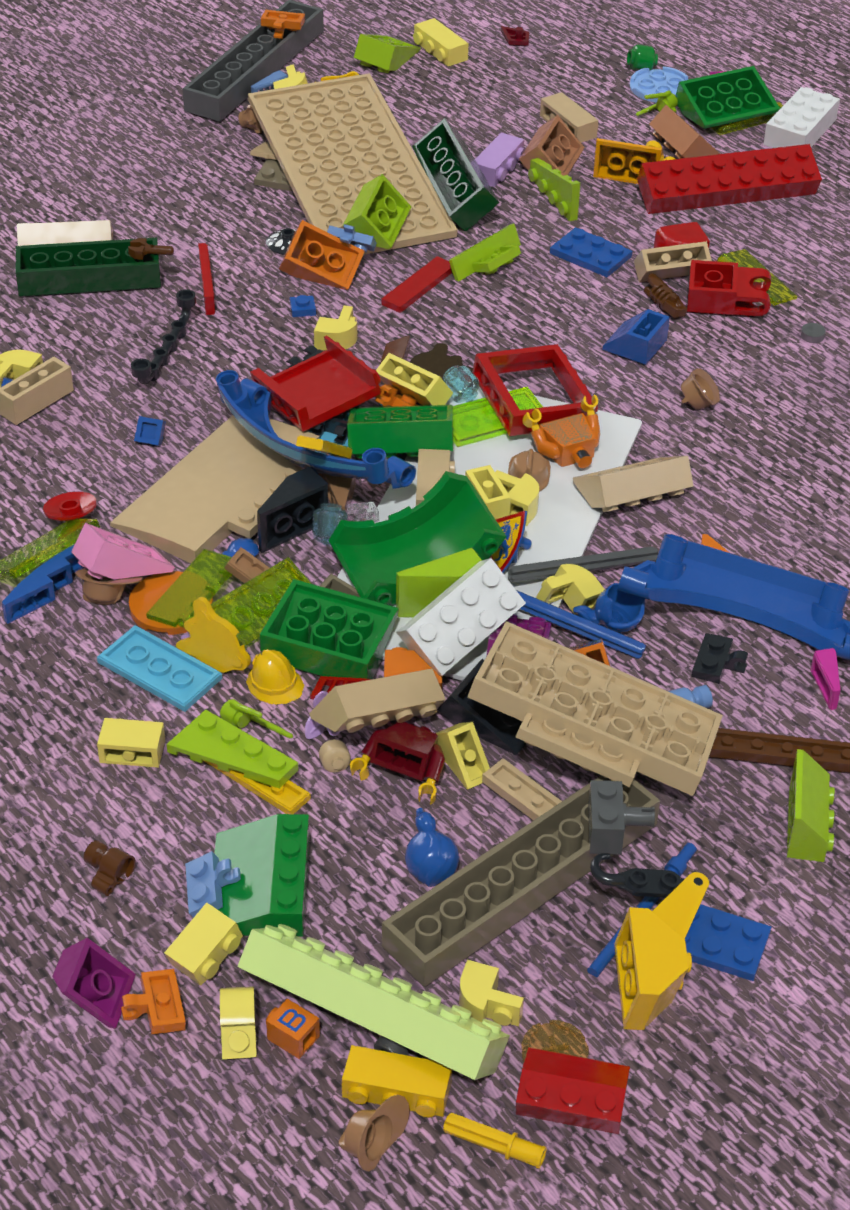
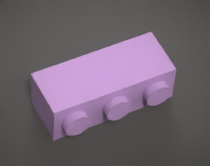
(500, 157)

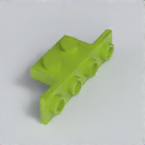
(488, 254)

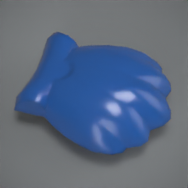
(247, 544)

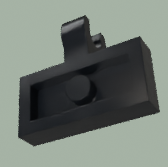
(715, 657)

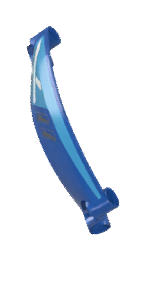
(251, 407)

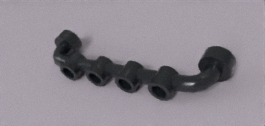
(149, 371)

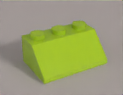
(379, 212)
(809, 810)

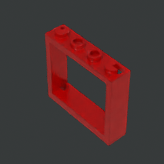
(490, 364)

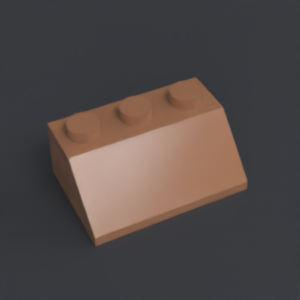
(680, 135)
(554, 145)

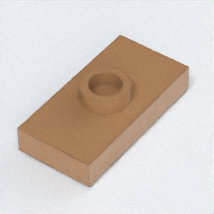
(245, 566)

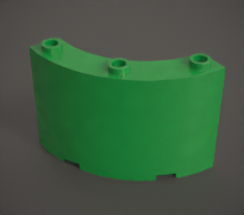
(441, 525)

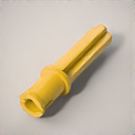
(495, 1140)

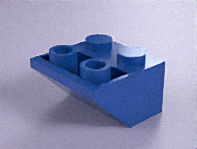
(639, 336)

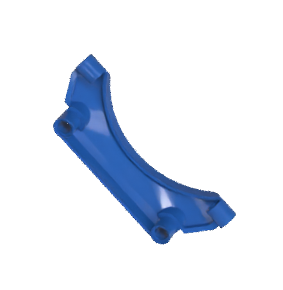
(744, 588)

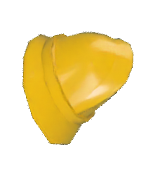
(274, 678)

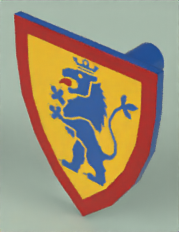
(514, 528)

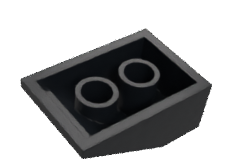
(290, 508)
(489, 723)

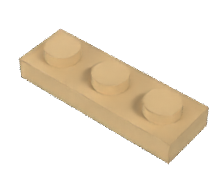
(519, 789)

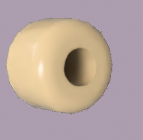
(334, 756)

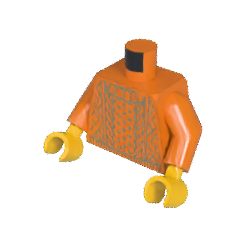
(569, 438)

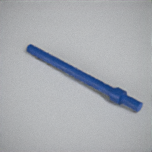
(676, 864)

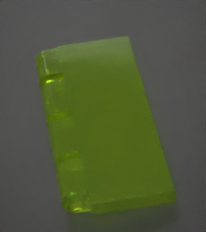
(777, 292)
(200, 579)

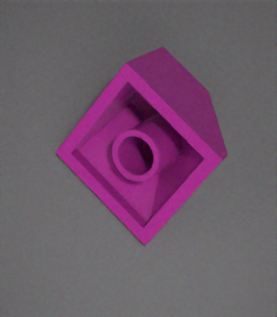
(94, 980)

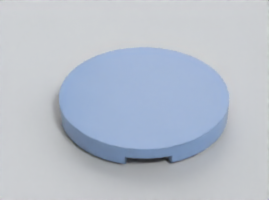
(656, 81)

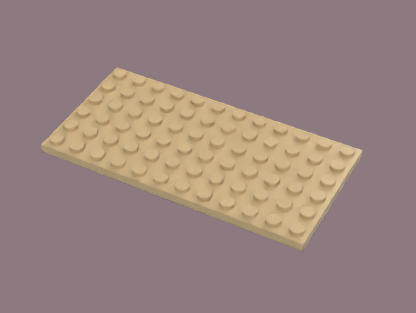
(335, 141)

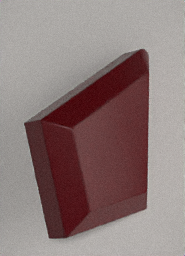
(516, 36)

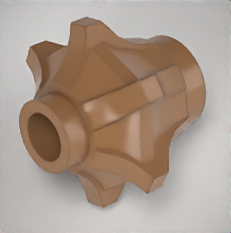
(249, 120)

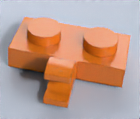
(280, 20)
(390, 397)
(159, 1000)

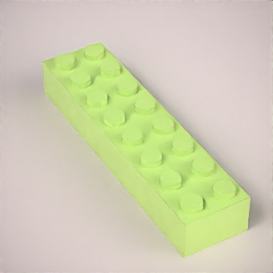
(375, 1001)

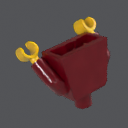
(407, 751)

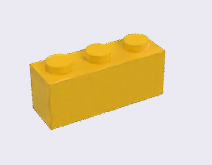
(379, 1074)

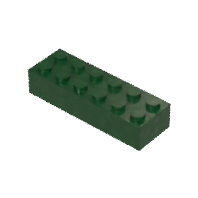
(455, 175)
(84, 268)

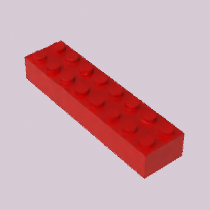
(728, 178)

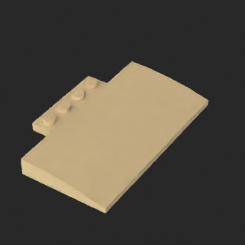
(211, 492)
(595, 712)

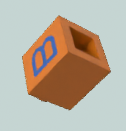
(292, 1028)

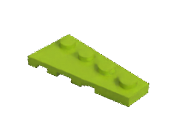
(558, 188)
(232, 749)

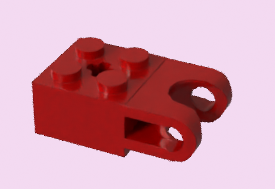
(727, 289)

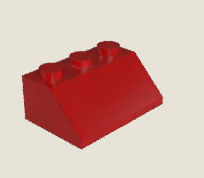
(572, 1090)

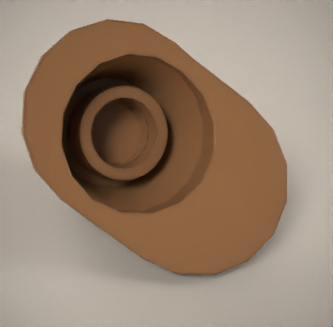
(700, 390)
(532, 464)
(105, 590)
(374, 1131)

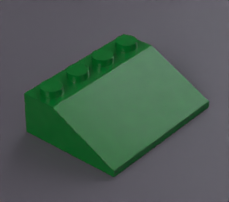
(725, 97)
(400, 429)
(329, 631)
(272, 872)

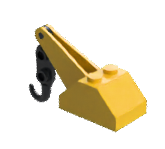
(652, 943)

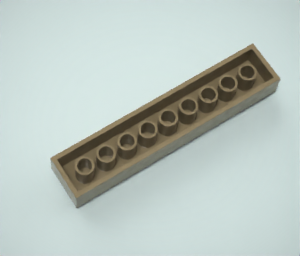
(500, 887)

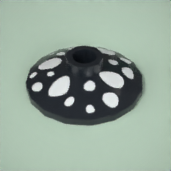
(280, 240)

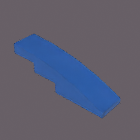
(40, 585)

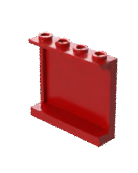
(320, 386)

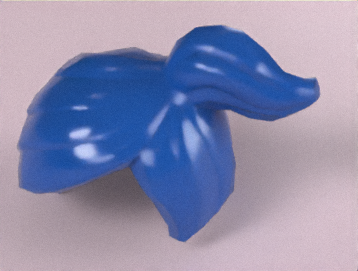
(614, 609)
(430, 853)

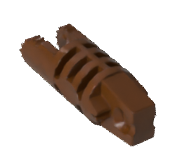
(665, 297)

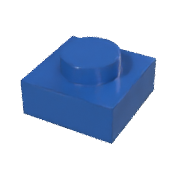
(302, 306)
(149, 431)

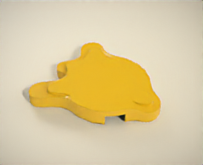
(213, 639)

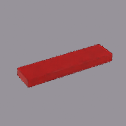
(206, 279)
(417, 285)

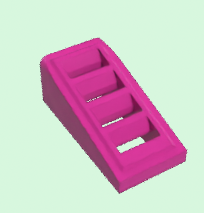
(826, 674)

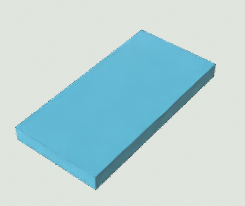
(159, 668)

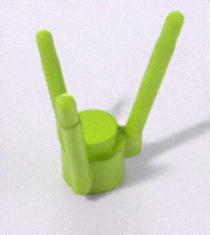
(666, 98)
(240, 716)

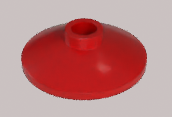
(69, 506)

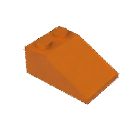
(321, 257)

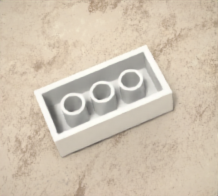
(801, 119)
(462, 616)

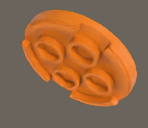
(146, 594)

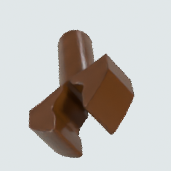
(139, 248)

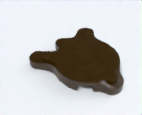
(437, 360)

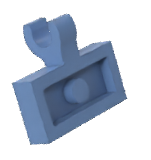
(357, 239)
(205, 879)

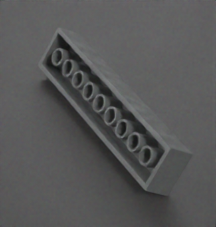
(251, 59)

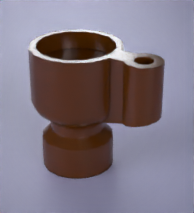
(111, 865)

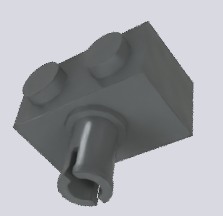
(610, 816)

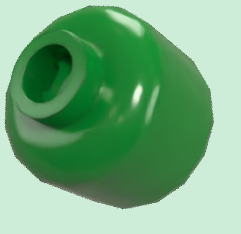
(642, 57)

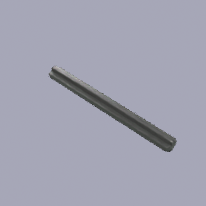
(589, 562)

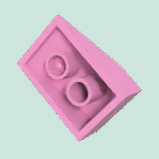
(116, 556)

